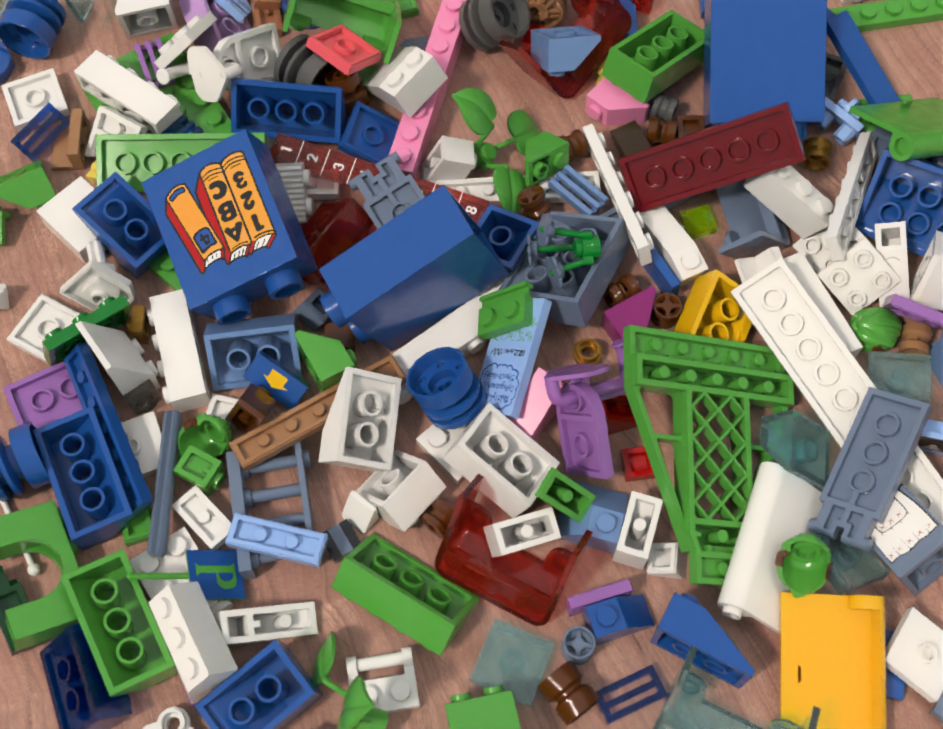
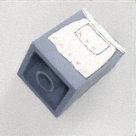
(910, 542)

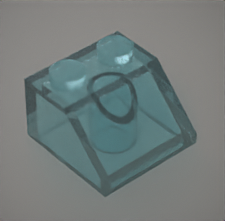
(797, 445)

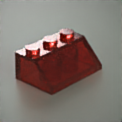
(333, 230)

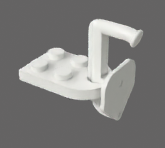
(248, 56)

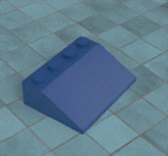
(906, 193)

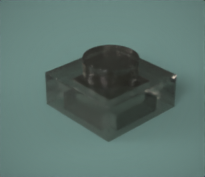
(143, 398)

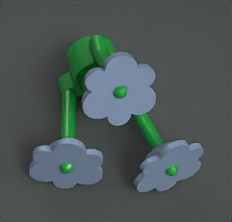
(586, 247)

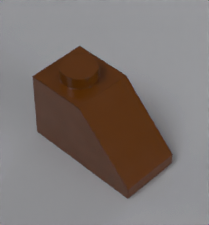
(251, 408)

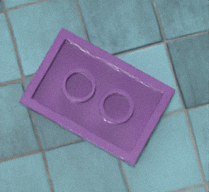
(43, 396)

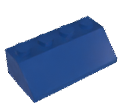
(288, 108)
(84, 478)

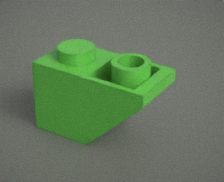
(544, 157)

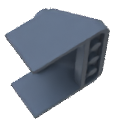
(750, 223)

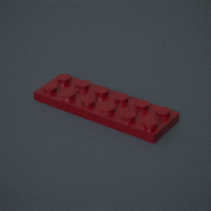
(713, 157)

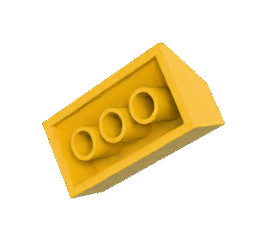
(713, 310)

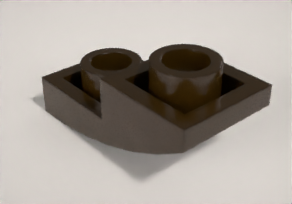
(629, 139)

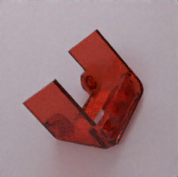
(601, 16)
(511, 581)

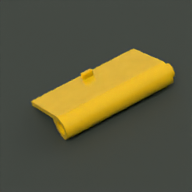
(839, 659)

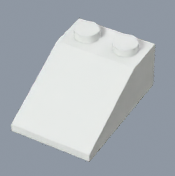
(407, 79)
(119, 356)
(362, 422)

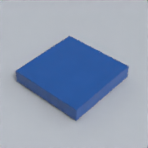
(368, 134)

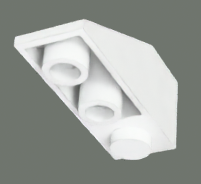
(892, 246)

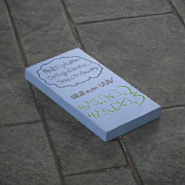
(511, 362)

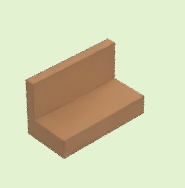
(72, 143)

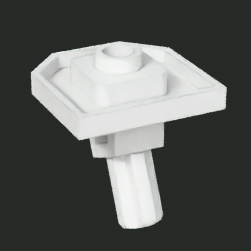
(97, 280)

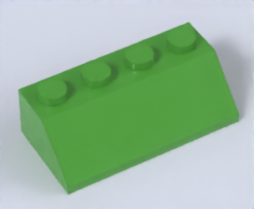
(404, 593)
(118, 625)

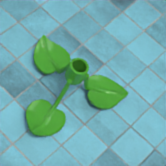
(478, 114)
(358, 706)

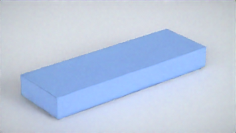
(277, 540)

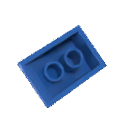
(122, 224)
(689, 625)
(261, 693)

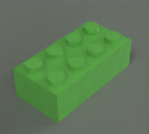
(655, 56)

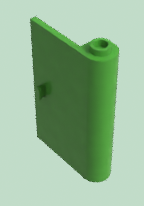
(913, 124)

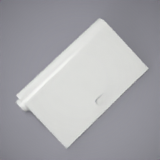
(775, 512)

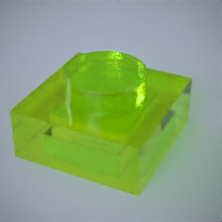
(698, 222)

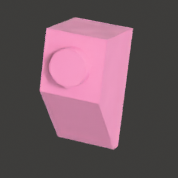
(614, 105)

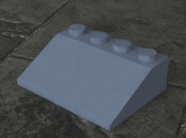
(583, 285)

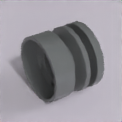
(490, 21)
(300, 64)

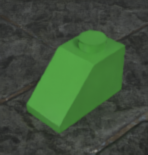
(565, 495)

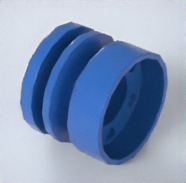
(31, 26)
(446, 388)
(21, 461)

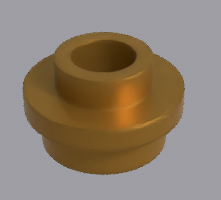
(587, 345)

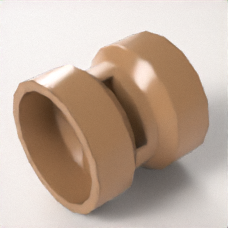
(915, 338)

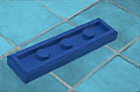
(860, 59)

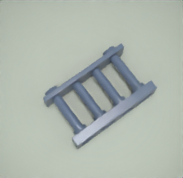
(245, 498)

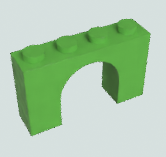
(41, 532)

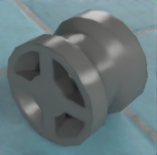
(664, 107)

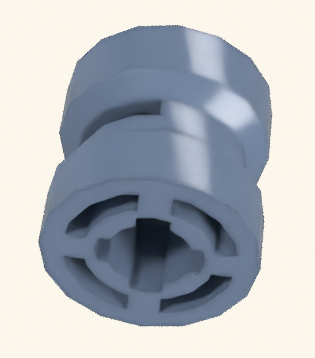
(579, 639)

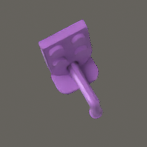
(582, 414)

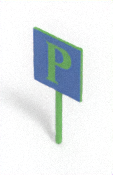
(213, 569)

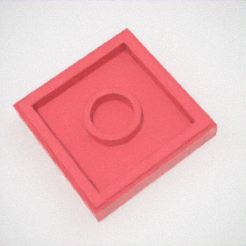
(344, 49)

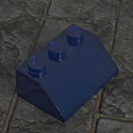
(77, 685)

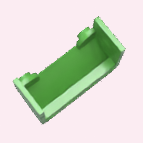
(371, 20)

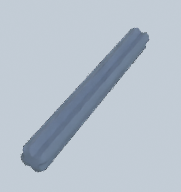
(164, 485)

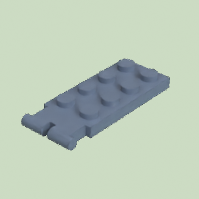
(388, 191)
(870, 467)

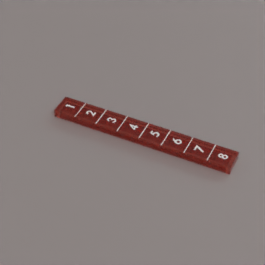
(342, 168)

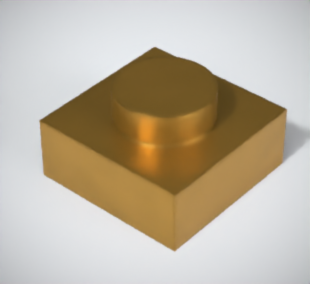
(139, 325)

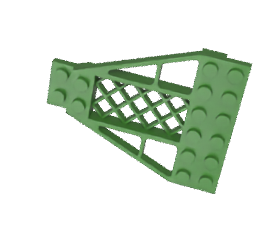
(707, 372)

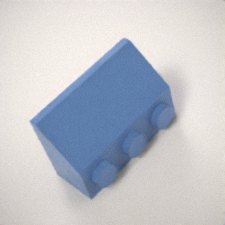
(235, 346)

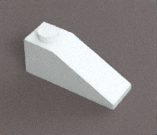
(674, 244)
(267, 623)

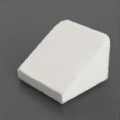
(360, 512)
(666, 561)

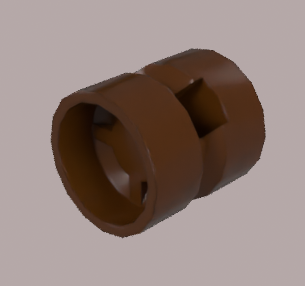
(352, 87)
(565, 689)

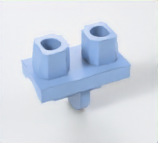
(847, 122)

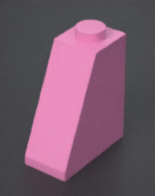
(536, 408)

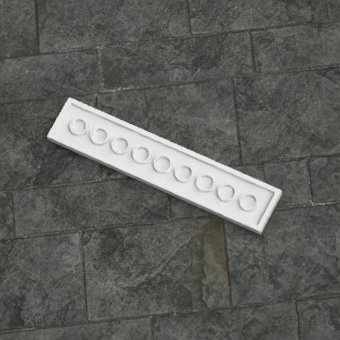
(822, 365)

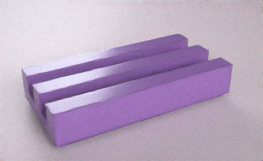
(149, 47)
(577, 603)

